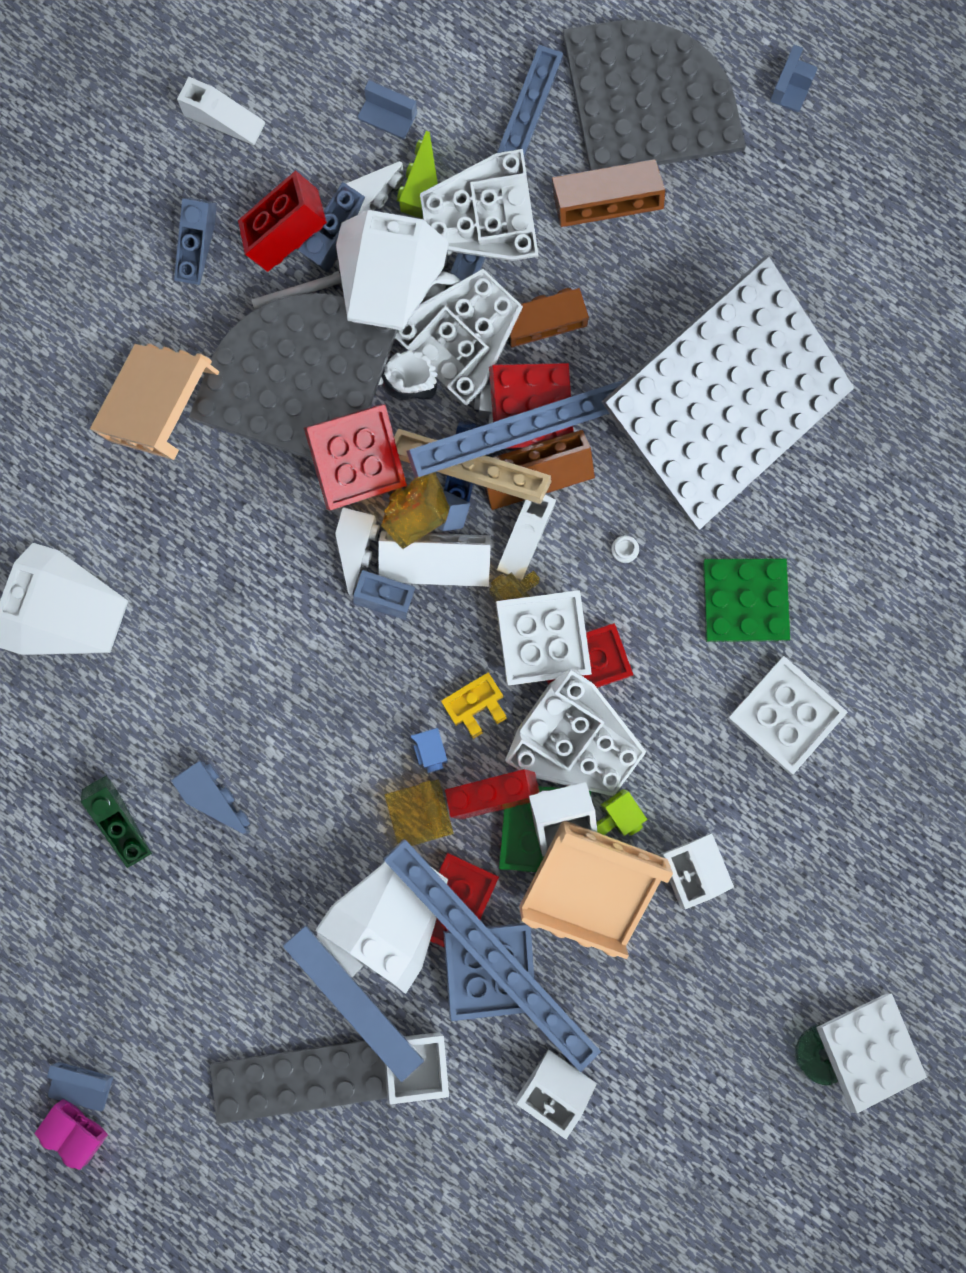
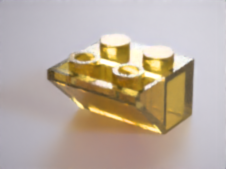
(415, 510)

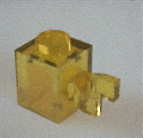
(510, 588)

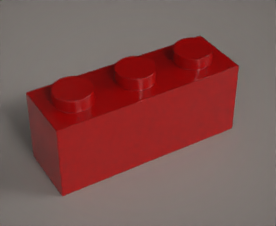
(491, 794)

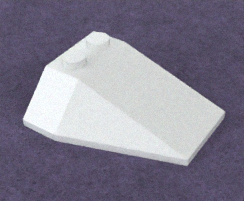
(382, 926)

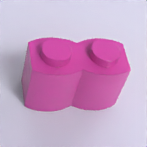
(70, 1134)

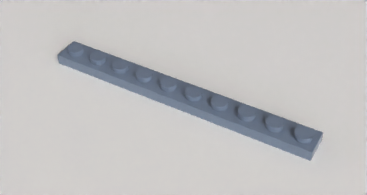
(520, 129)
(509, 431)
(491, 955)

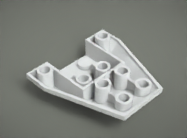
(485, 209)
(387, 266)
(463, 332)
(57, 607)
(575, 738)

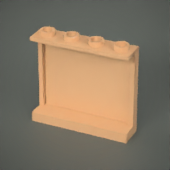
(150, 398)
(592, 889)

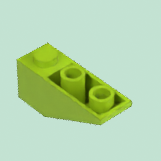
(420, 177)

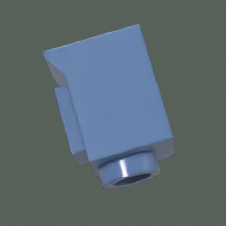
(430, 750)

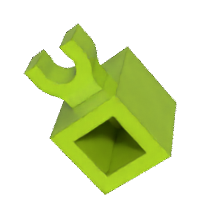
(621, 813)

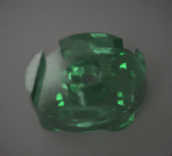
(809, 1059)

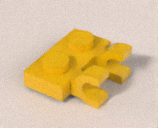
(472, 699)

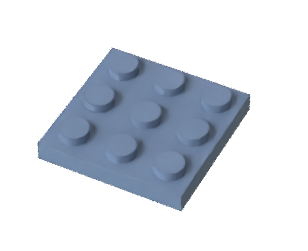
(471, 988)

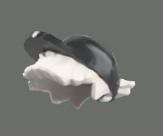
(409, 376)

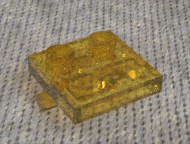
(419, 813)

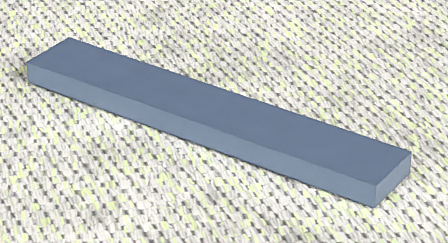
(353, 1003)

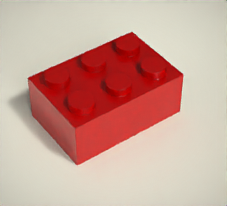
(281, 221)

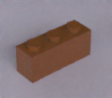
(549, 317)

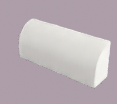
(437, 559)

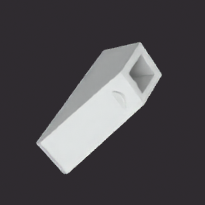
(218, 111)
(378, 185)
(526, 537)
(353, 539)

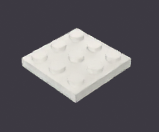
(543, 637)
(787, 715)
(871, 1053)

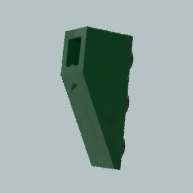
(114, 821)

